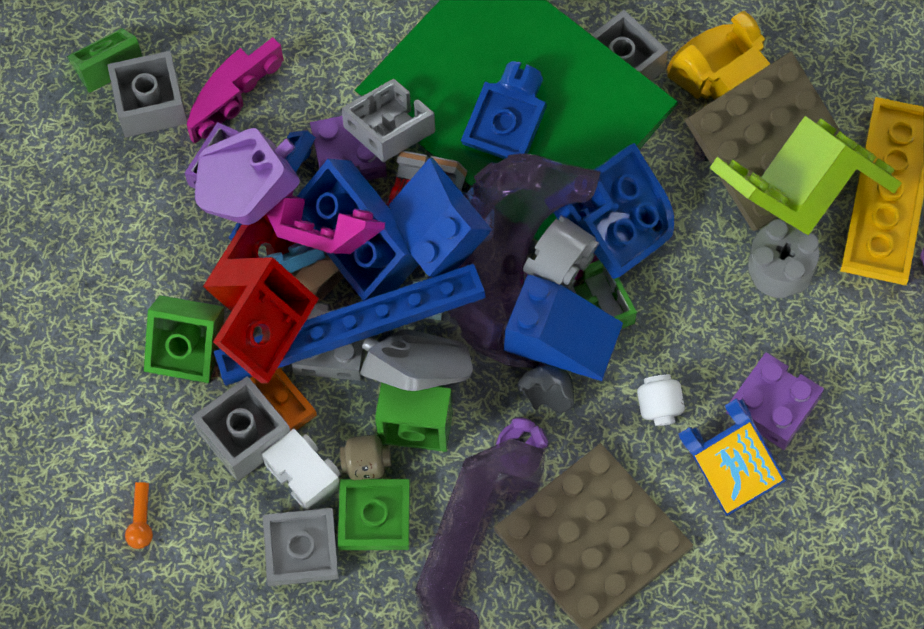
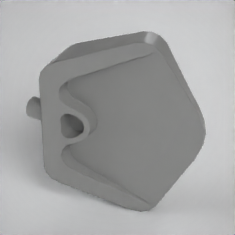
(416, 360)

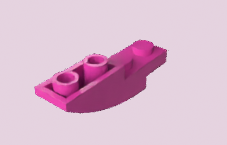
(221, 94)

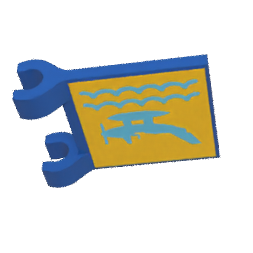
(735, 461)

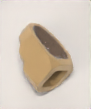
(319, 277)

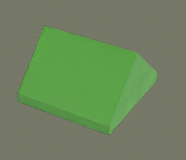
(92, 60)

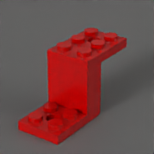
(261, 296)

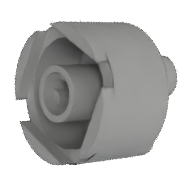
(562, 253)
(782, 259)

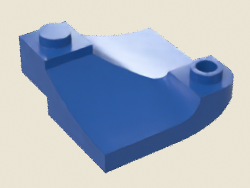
(624, 211)

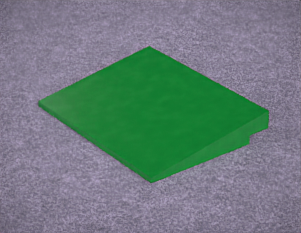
(590, 92)

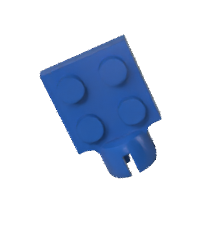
(507, 113)

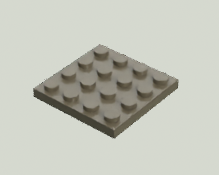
(756, 122)
(593, 538)

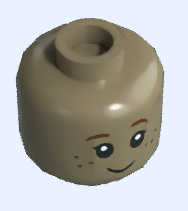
(365, 457)

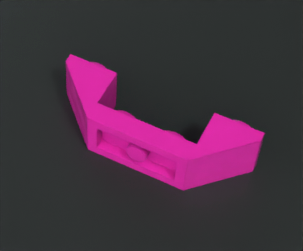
(349, 235)

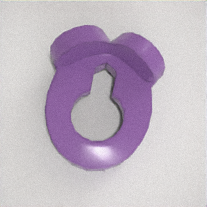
(518, 427)

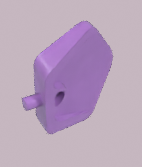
(244, 176)

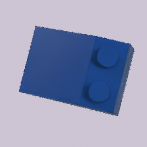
(437, 221)
(561, 329)

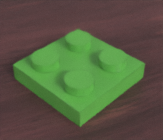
(374, 514)

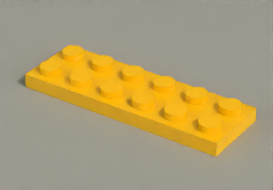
(884, 222)

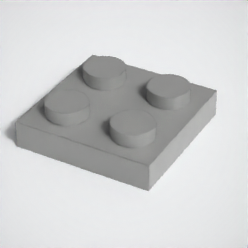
(300, 547)

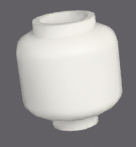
(661, 399)

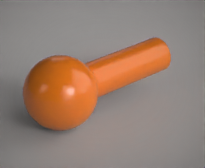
(139, 532)

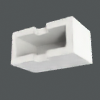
(309, 477)

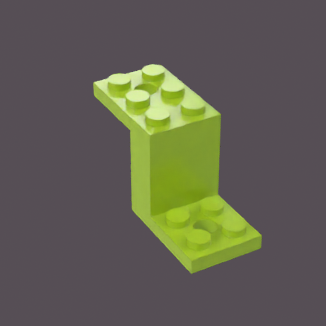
(806, 174)

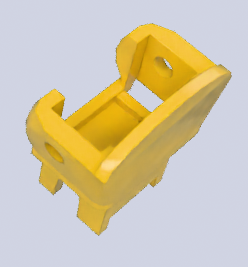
(719, 58)

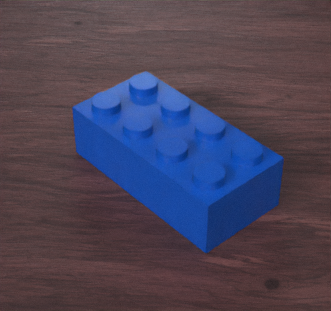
(381, 261)

